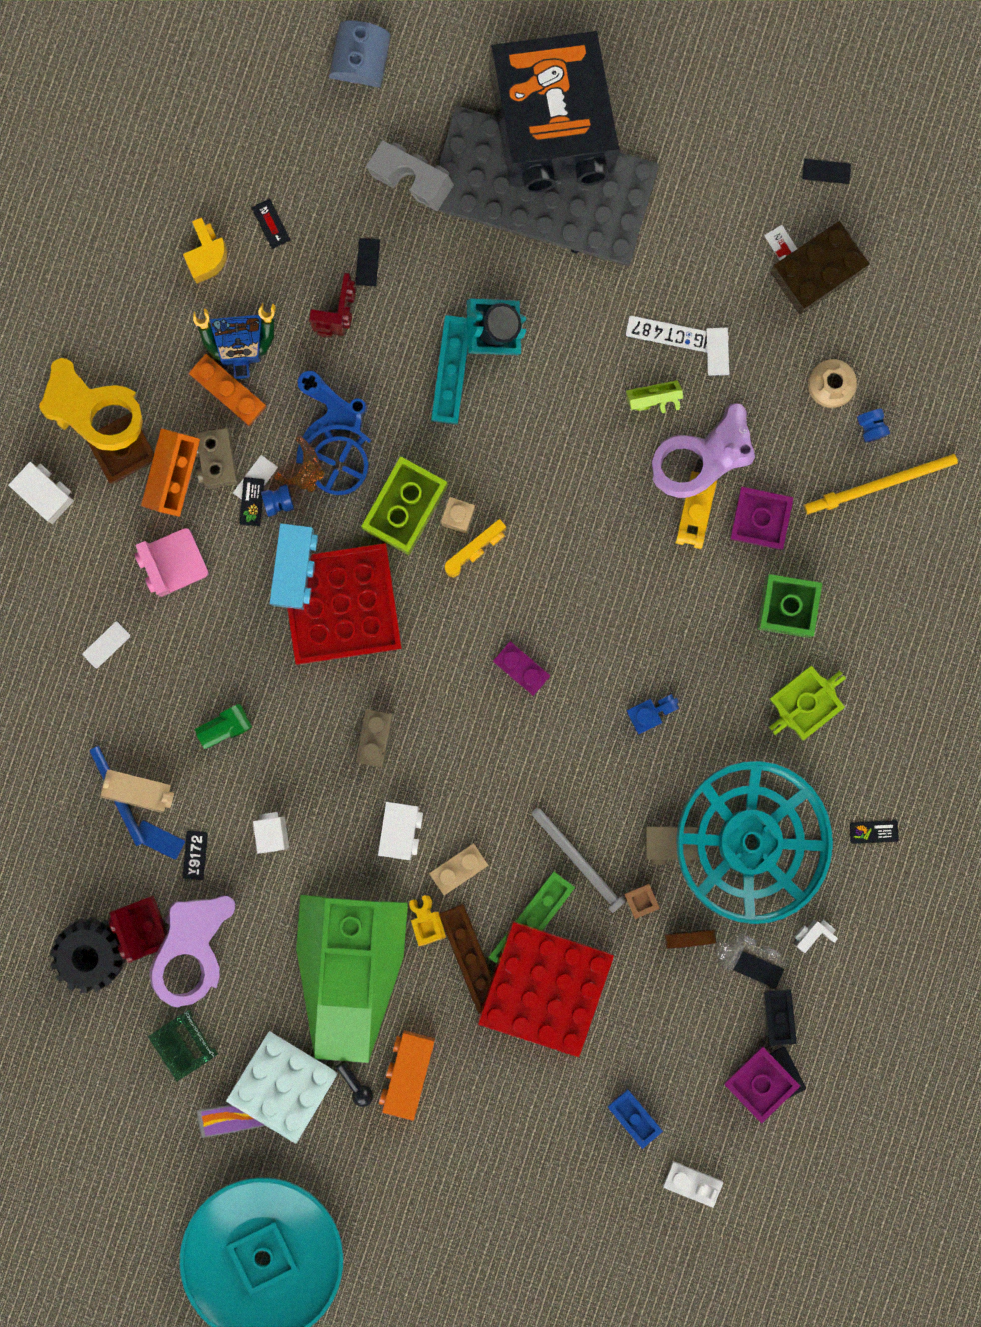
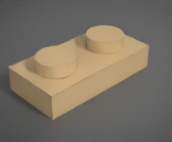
(458, 869)

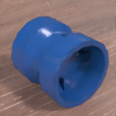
(873, 425)
(277, 500)

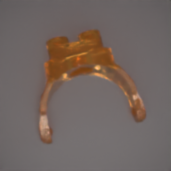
(310, 469)

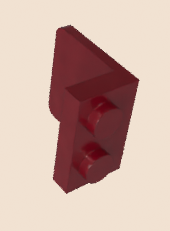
(335, 323)
(138, 928)

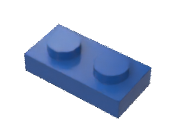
(634, 1118)

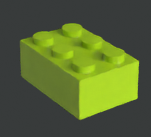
(404, 505)

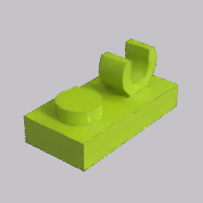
(648, 396)

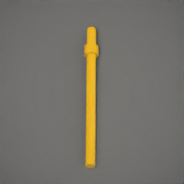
(832, 500)

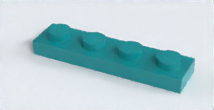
(451, 371)

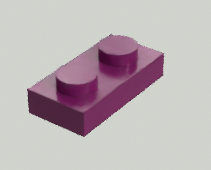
(521, 668)

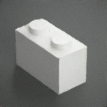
(41, 492)
(399, 831)
(270, 833)

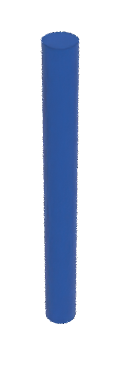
(123, 808)

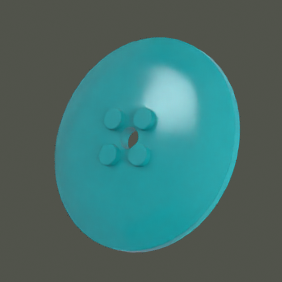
(251, 1217)

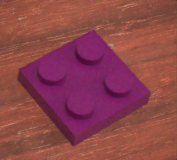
(761, 518)
(761, 1084)

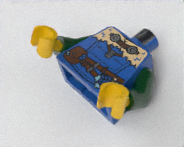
(238, 339)

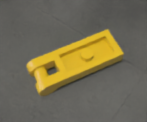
(695, 514)
(474, 549)

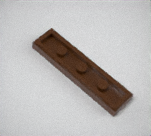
(467, 952)

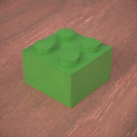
(789, 606)

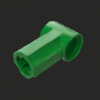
(228, 724)

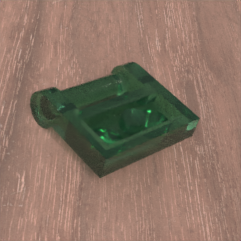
(175, 1050)

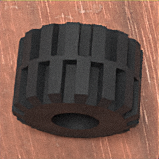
(71, 956)

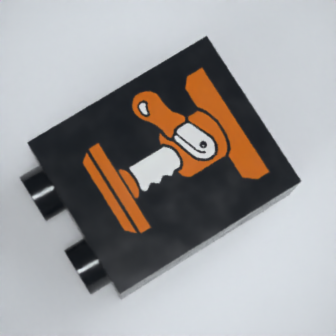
(554, 110)

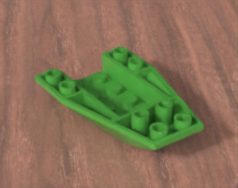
(348, 970)

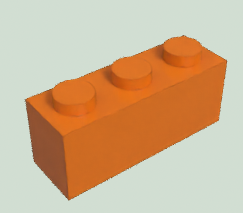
(170, 472)
(407, 1075)

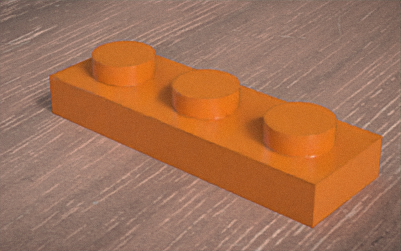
(227, 389)

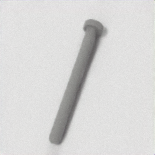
(578, 860)

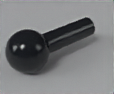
(362, 1094)

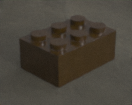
(819, 267)

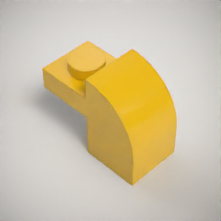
(210, 257)

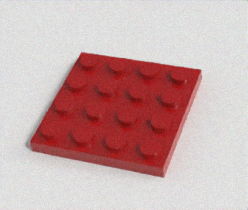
(348, 607)
(545, 989)

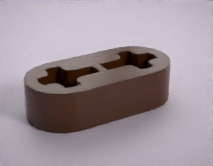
(690, 938)

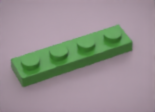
(541, 907)

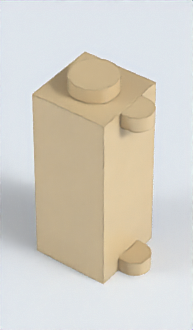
(137, 791)

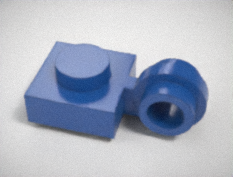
(646, 715)

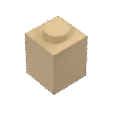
(458, 515)

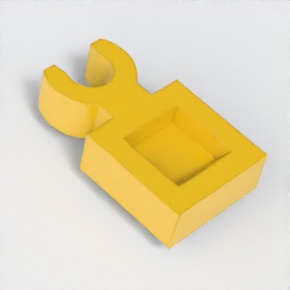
(427, 925)

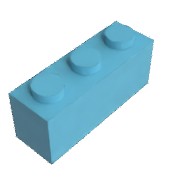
(293, 566)

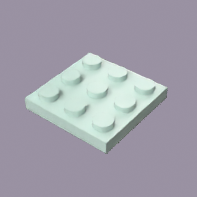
(282, 1087)

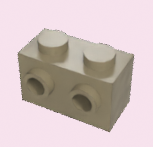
(216, 459)

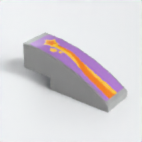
(224, 1120)

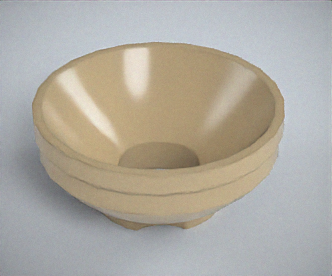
(823, 393)

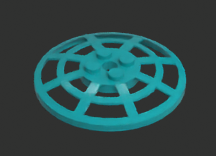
(768, 846)

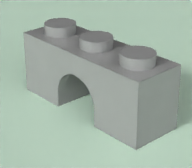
(392, 163)

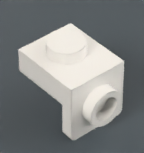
(808, 935)

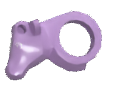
(722, 450)
(189, 933)

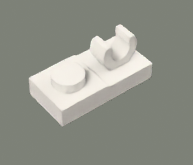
(692, 1184)

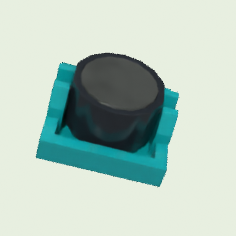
(494, 326)

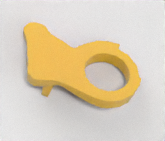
(74, 404)

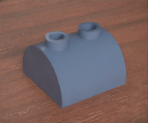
(360, 53)

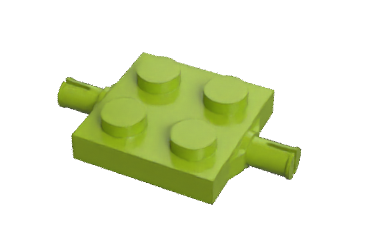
(807, 703)

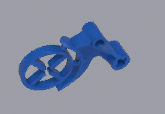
(339, 416)

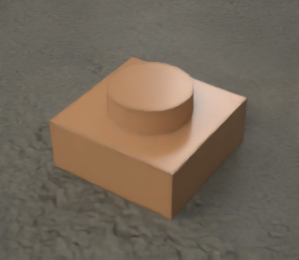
(641, 901)

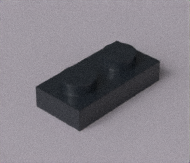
(780, 1017)

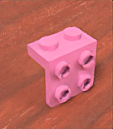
(171, 562)

